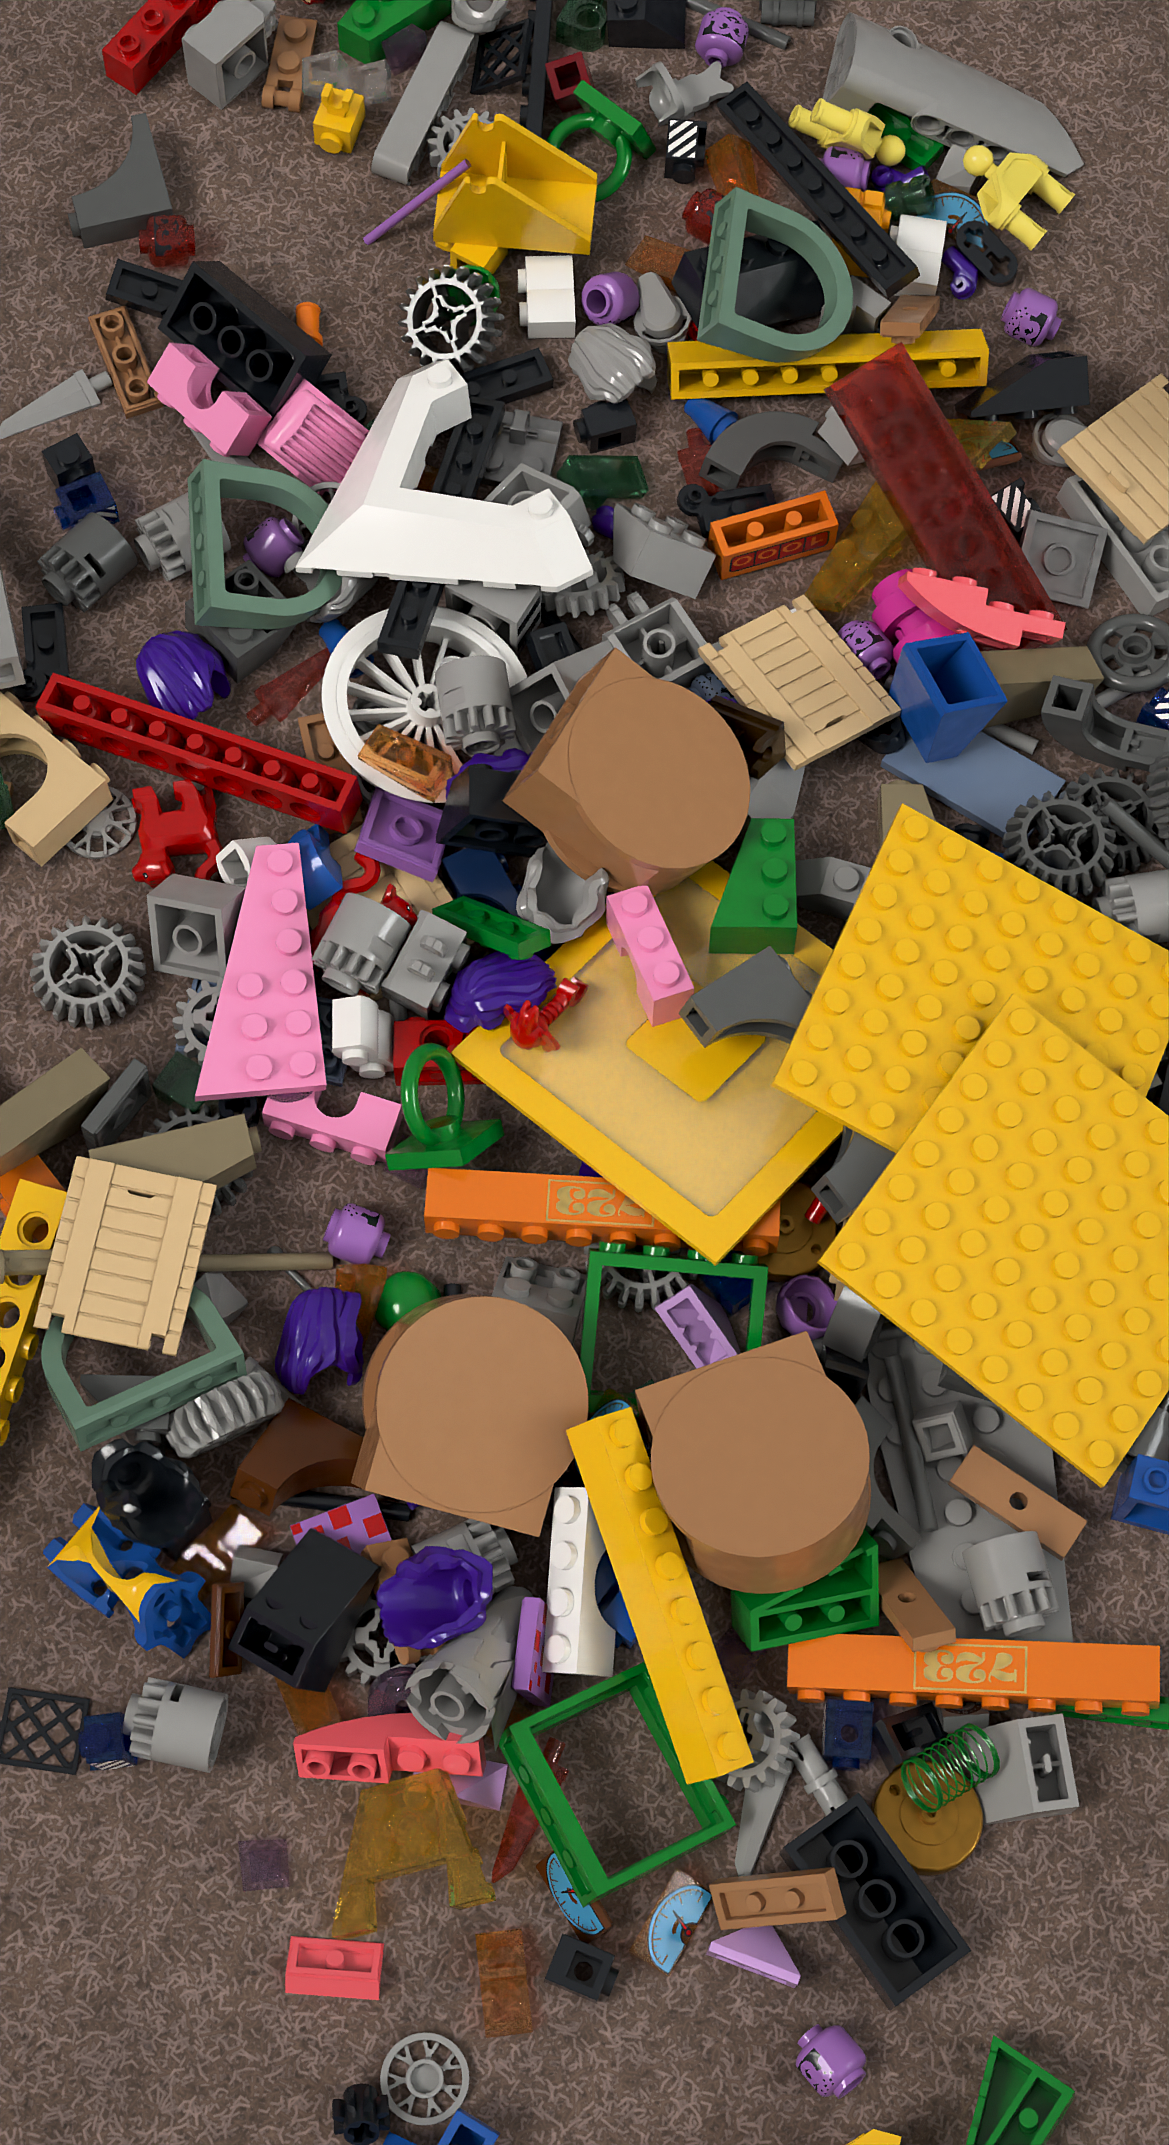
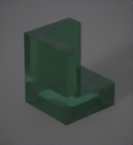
(179, 1082)

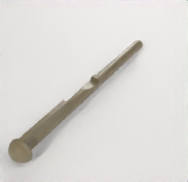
(37, 1262)

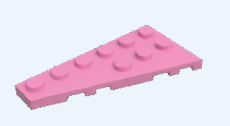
(267, 1009)

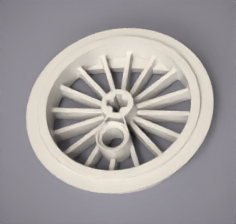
(406, 703)

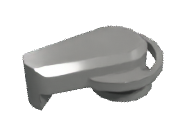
(660, 314)
(1057, 432)

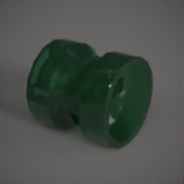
(910, 197)

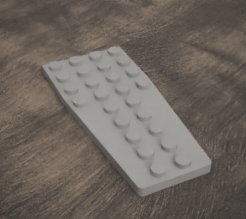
(960, 1521)

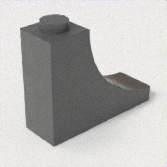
(127, 198)

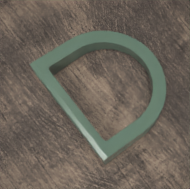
(718, 321)
(211, 601)
(151, 1398)

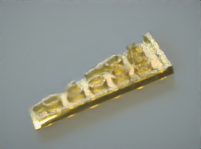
(877, 530)

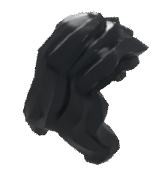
(146, 1492)

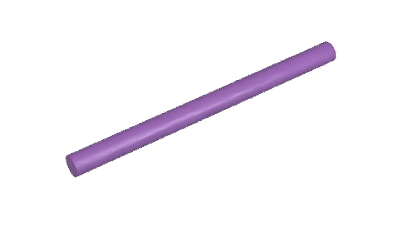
(417, 202)

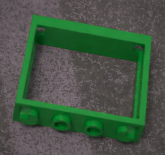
(658, 1258)
(555, 1812)

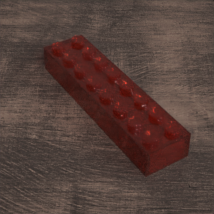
(934, 482)

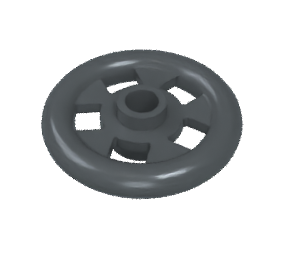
(1131, 643)

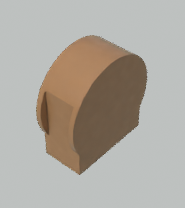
(635, 779)
(471, 1410)
(759, 1466)

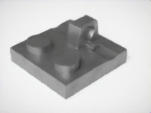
(524, 441)
(1063, 555)

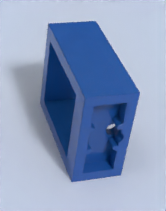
(1144, 1495)

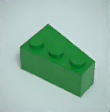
(374, 21)
(760, 893)
(830, 1606)
(1017, 2101)

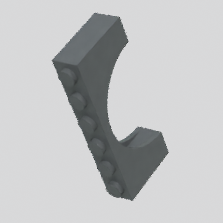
(769, 1002)

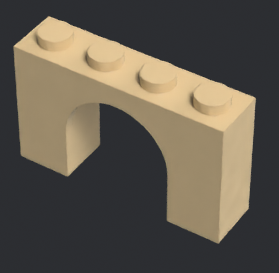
(69, 795)

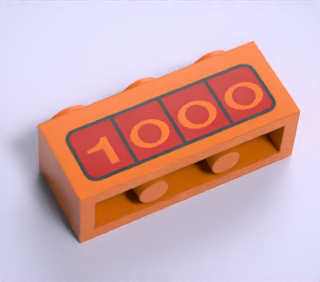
(773, 535)

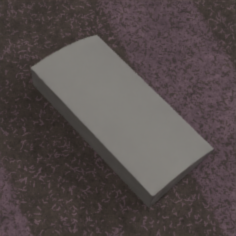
(1136, 566)

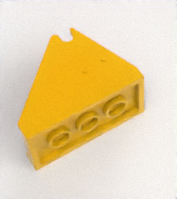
(515, 192)

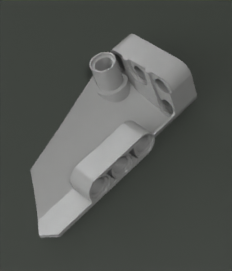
(942, 96)

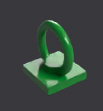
(612, 127)
(444, 1139)

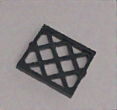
(525, 27)
(6, 1726)

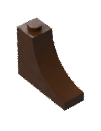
(296, 1455)

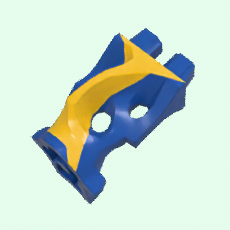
(132, 1576)

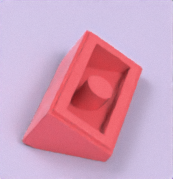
(334, 1968)

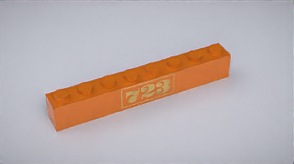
(557, 1209)
(978, 1671)

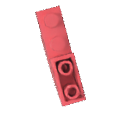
(963, 609)
(376, 1745)

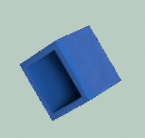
(944, 694)

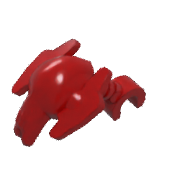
(530, 1027)

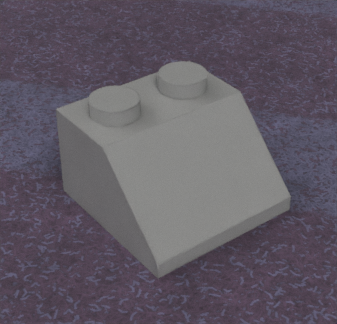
(193, 926)

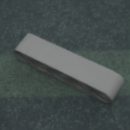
(423, 102)

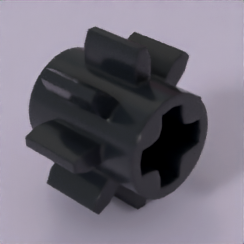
(361, 2114)

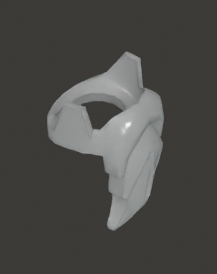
(478, 15)
(682, 97)

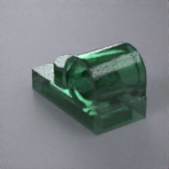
(582, 25)
(604, 477)

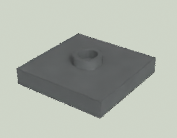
(117, 1106)

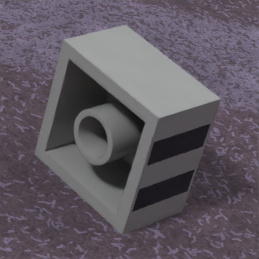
(503, 610)

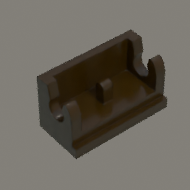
(758, 735)

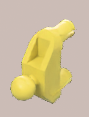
(847, 129)
(1007, 187)

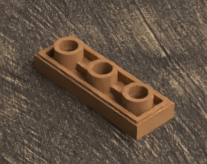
(909, 317)
(118, 340)
(992, 1487)
(912, 1608)

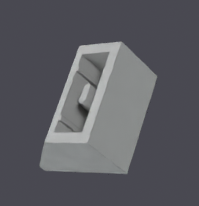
(660, 550)
(547, 1289)
(1033, 1770)

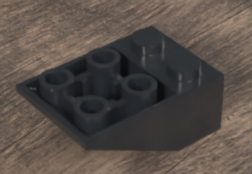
(1035, 383)
(306, 1612)

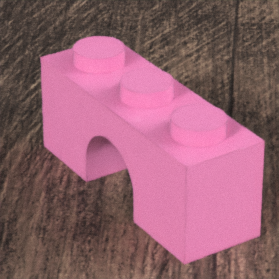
(184, 383)
(658, 968)
(364, 1132)

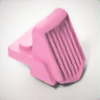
(313, 437)

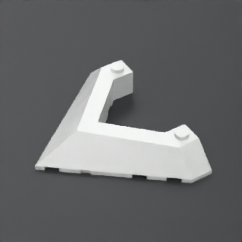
(421, 536)

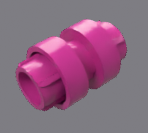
(900, 617)

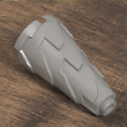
(466, 1676)

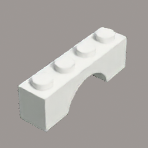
(575, 1632)

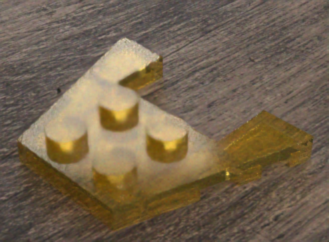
(403, 1831)

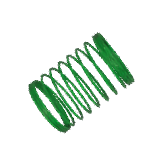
(921, 1763)

